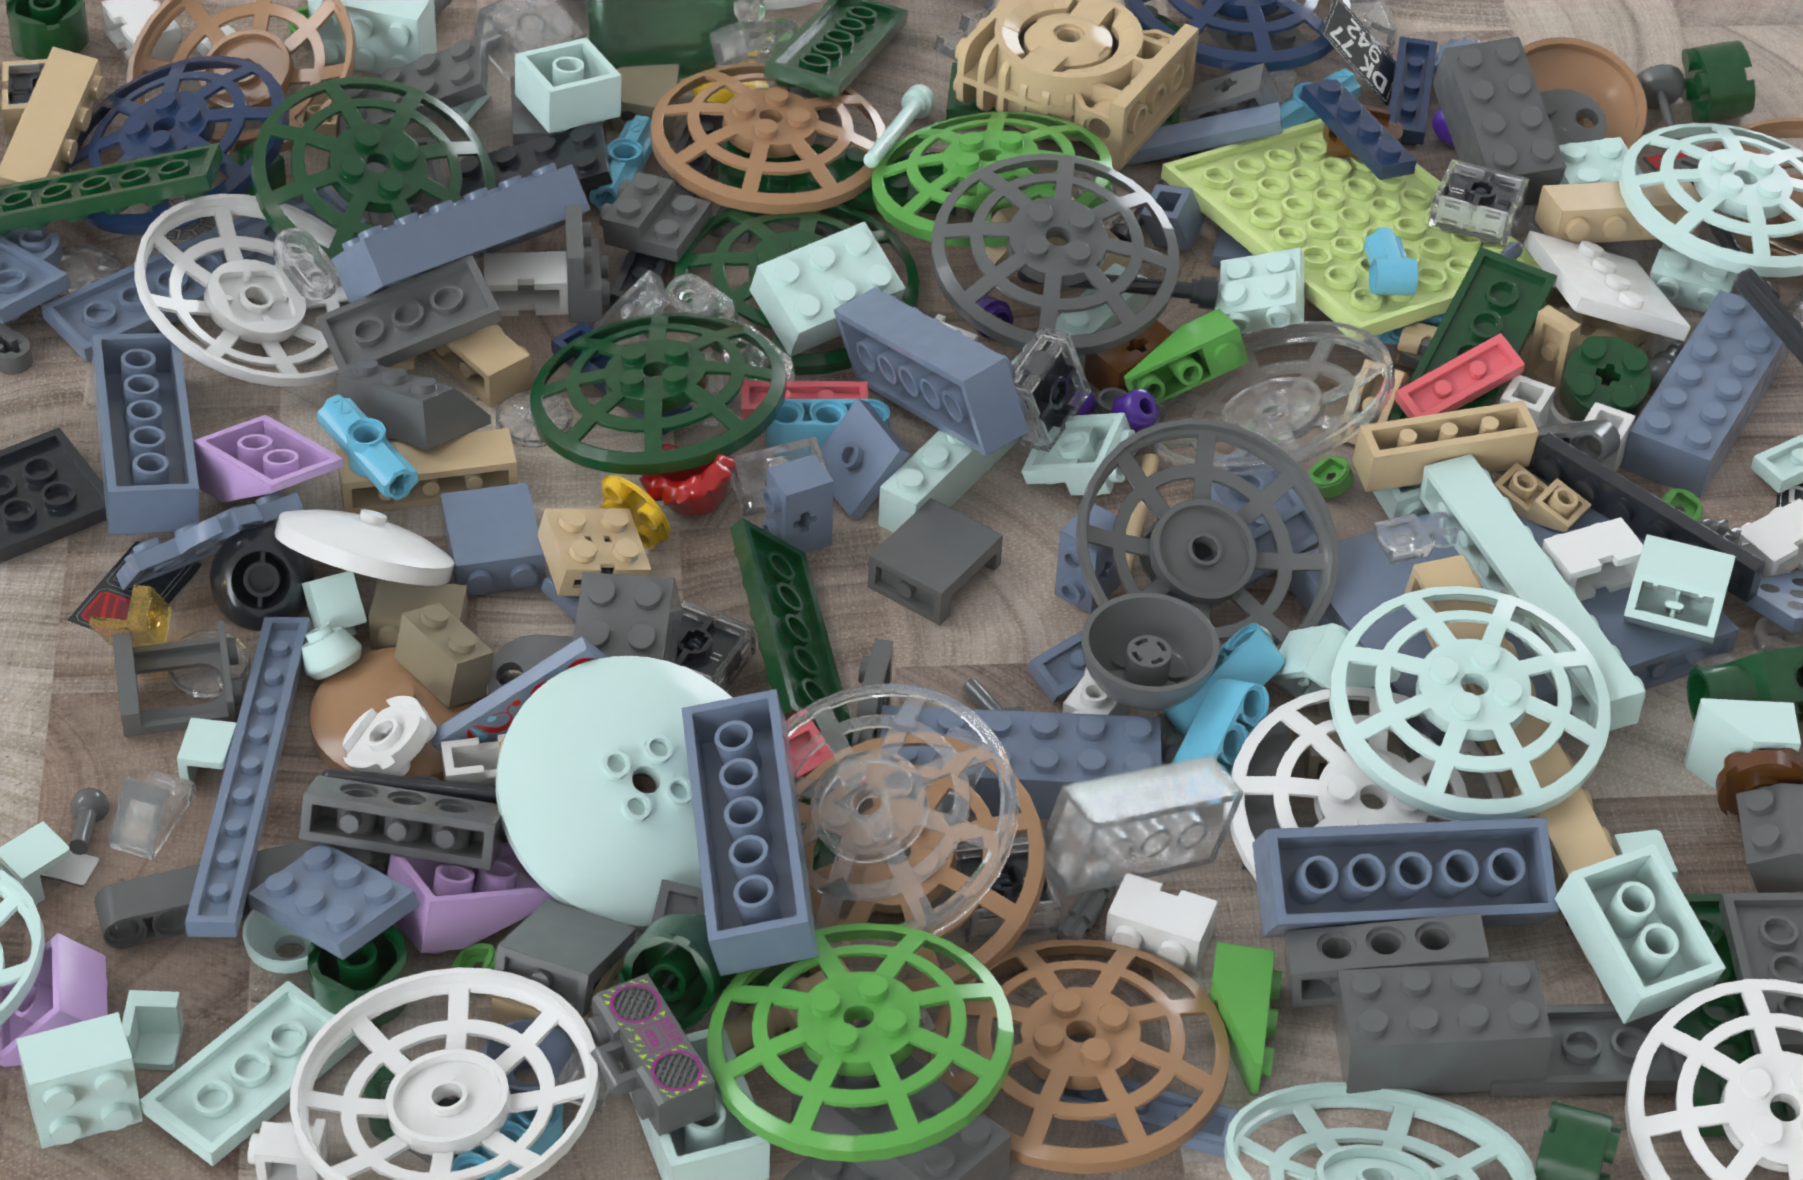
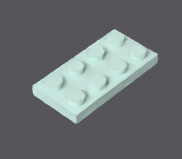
(241, 1075)

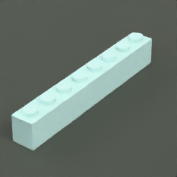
(1515, 565)

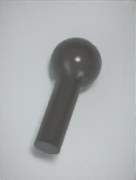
(87, 808)

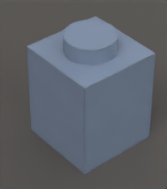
(1181, 210)

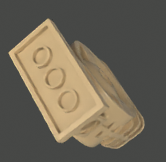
(1078, 65)

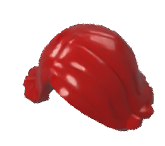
(692, 490)

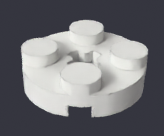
(388, 739)

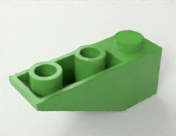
(1190, 357)
(1242, 992)

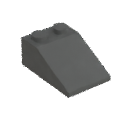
(1773, 836)

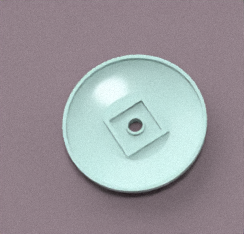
(571, 789)

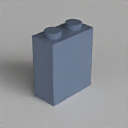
(493, 539)

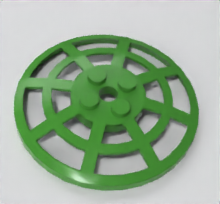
(970, 153)
(866, 1050)

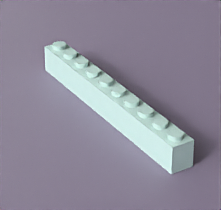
(949, 468)

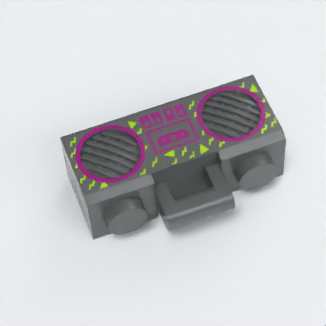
(661, 1064)

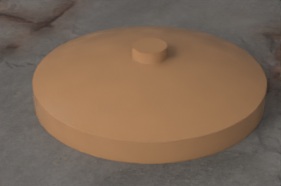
(1597, 73)
(367, 686)

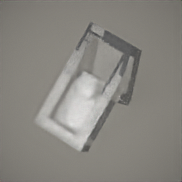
(642, 299)
(149, 812)

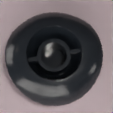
(259, 578)

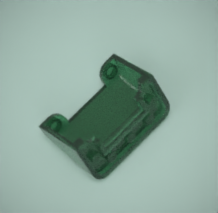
(657, 31)

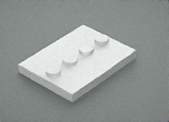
(1606, 285)

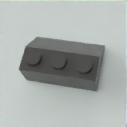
(410, 406)

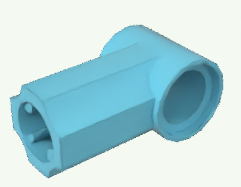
(1389, 267)

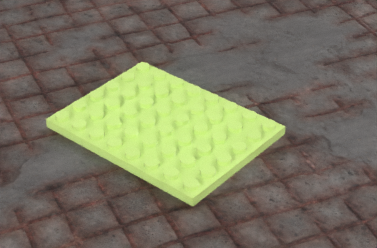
(1296, 195)

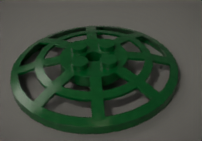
(356, 149)
(776, 245)
(679, 381)

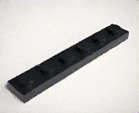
(1641, 511)

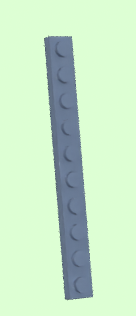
(248, 780)

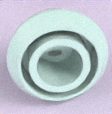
(329, 651)

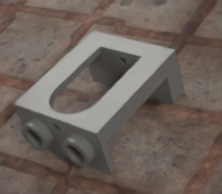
(210, 652)

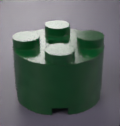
(45, 24)
(1718, 81)
(1610, 363)
(679, 964)
(340, 982)
(1576, 1144)

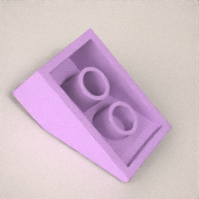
(258, 459)
(464, 902)

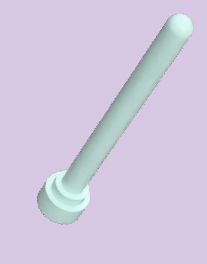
(916, 104)

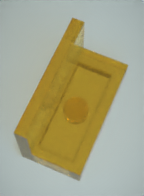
(146, 619)

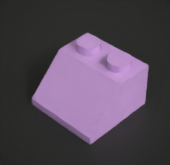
(66, 992)

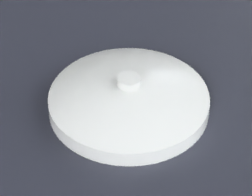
(365, 545)

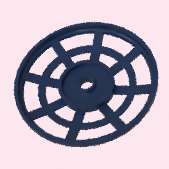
(1255, 12)
(190, 124)

